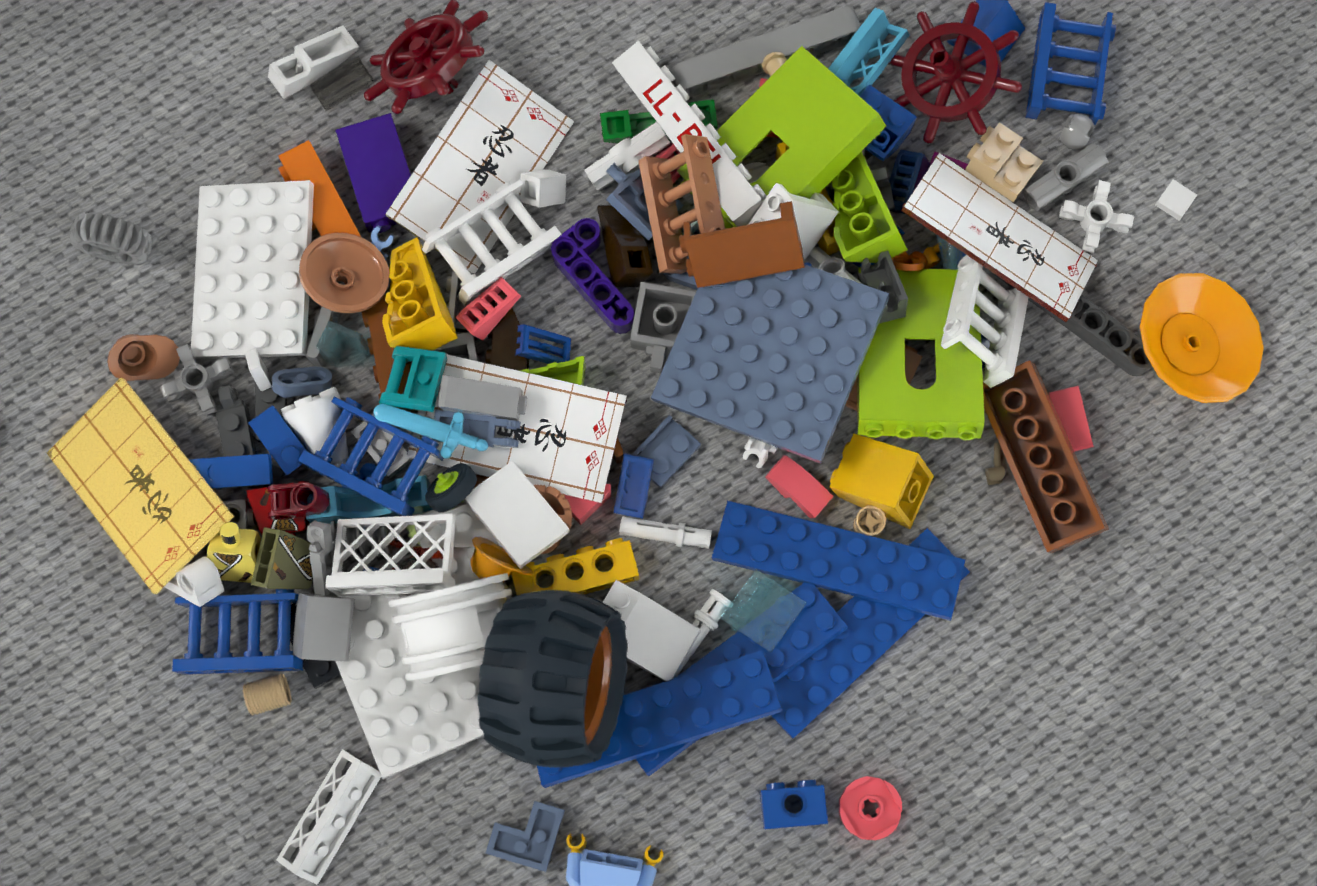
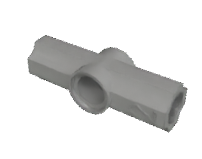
(1077, 168)

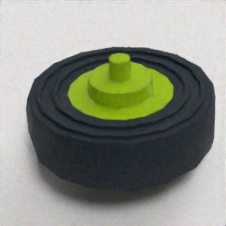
(451, 487)

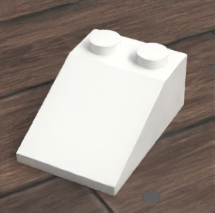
(654, 634)

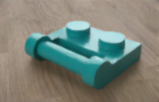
(422, 382)

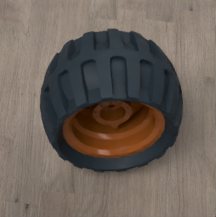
(553, 678)

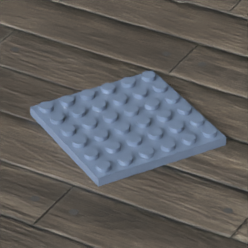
(773, 356)

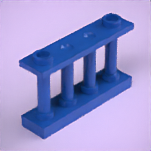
(1046, 49)
(372, 485)
(253, 658)

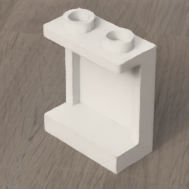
(811, 214)

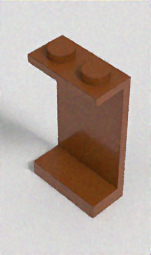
(744, 250)

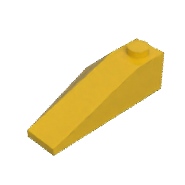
(416, 306)

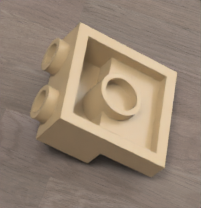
(1002, 162)

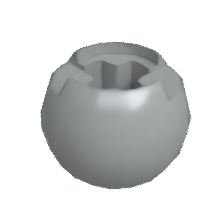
(1076, 131)

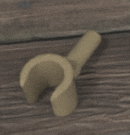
(995, 474)

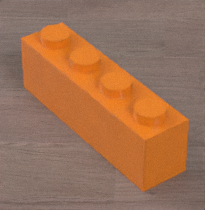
(328, 209)

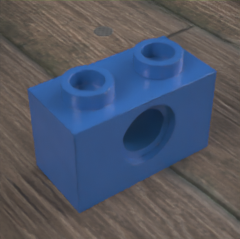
(812, 810)

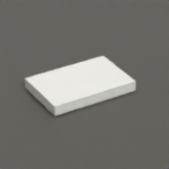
(516, 514)

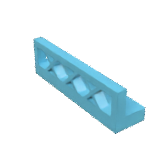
(865, 45)

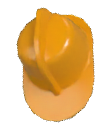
(493, 560)

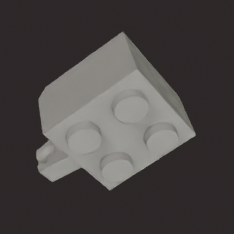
(658, 320)

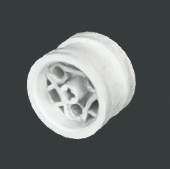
(449, 625)

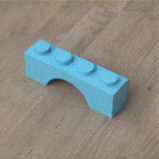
(351, 505)

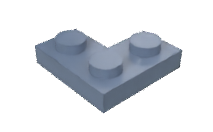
(530, 846)

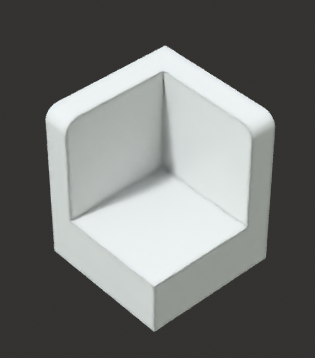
(543, 188)

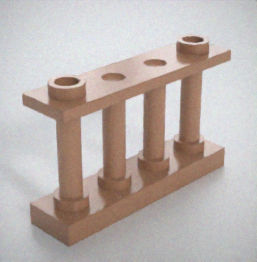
(662, 199)

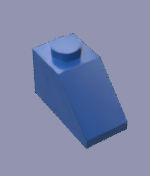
(278, 439)

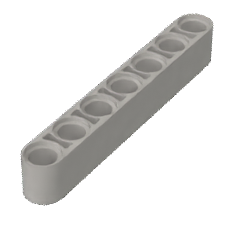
(745, 57)

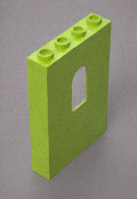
(812, 115)
(886, 400)

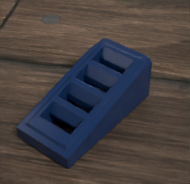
(911, 164)

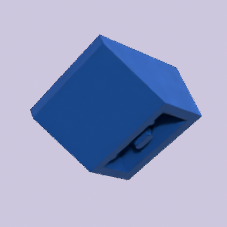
(897, 120)

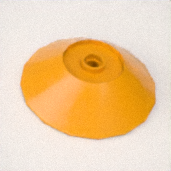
(1220, 329)

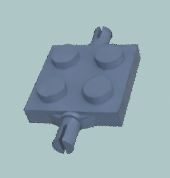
(630, 199)

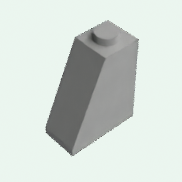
(481, 398)

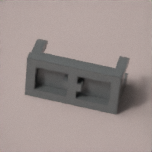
(885, 278)

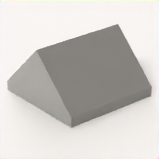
(323, 627)

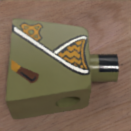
(282, 561)

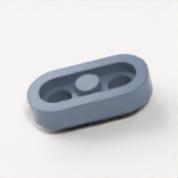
(301, 381)

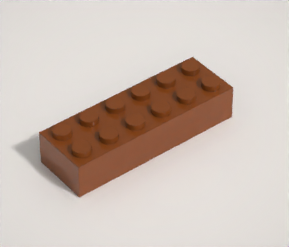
(1042, 459)

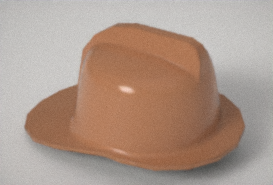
(143, 357)

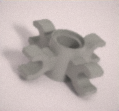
(175, 390)

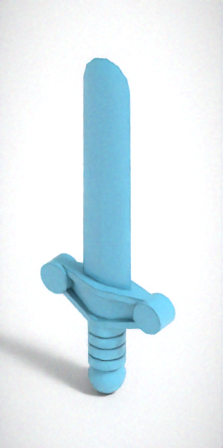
(451, 434)

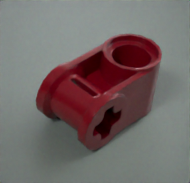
(291, 500)

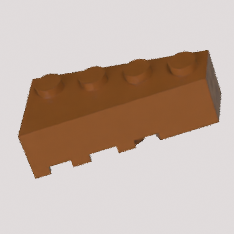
(381, 349)

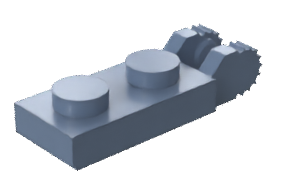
(482, 427)

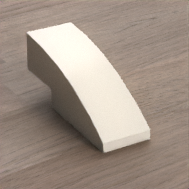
(311, 61)

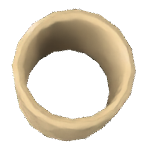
(267, 694)

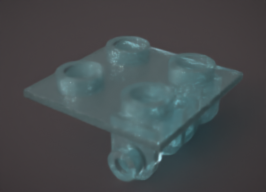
(763, 610)

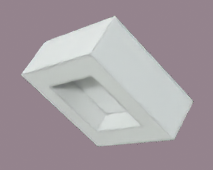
(1176, 200)
(258, 369)

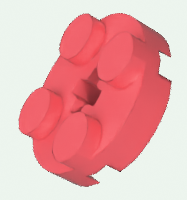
(887, 813)

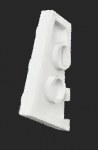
(466, 527)

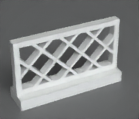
(386, 580)

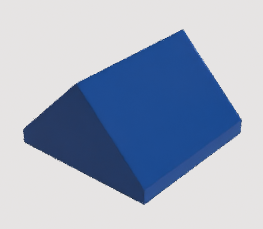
(995, 20)

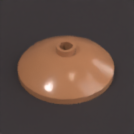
(347, 260)

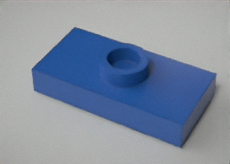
(633, 485)

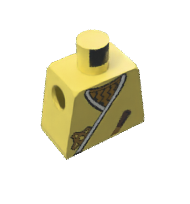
(234, 552)

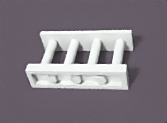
(517, 256)
(1008, 321)

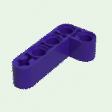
(597, 281)

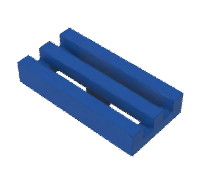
(525, 342)

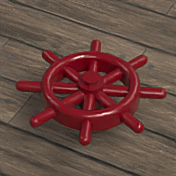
(425, 57)
(953, 71)

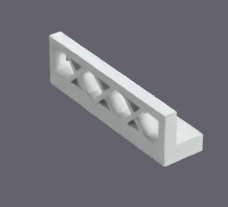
(332, 819)

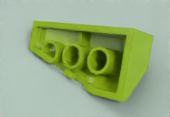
(863, 220)

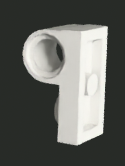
(197, 582)

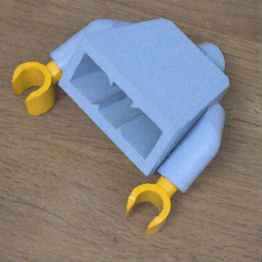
(608, 869)

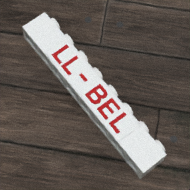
(677, 118)

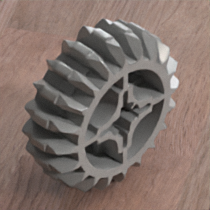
(110, 238)

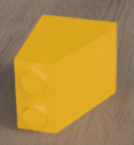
(882, 478)

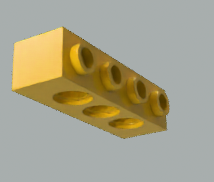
(592, 580)

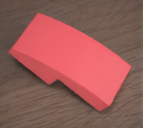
(1072, 416)
(799, 485)

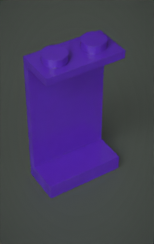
(375, 167)

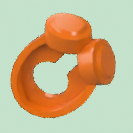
(914, 262)

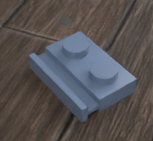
(670, 448)

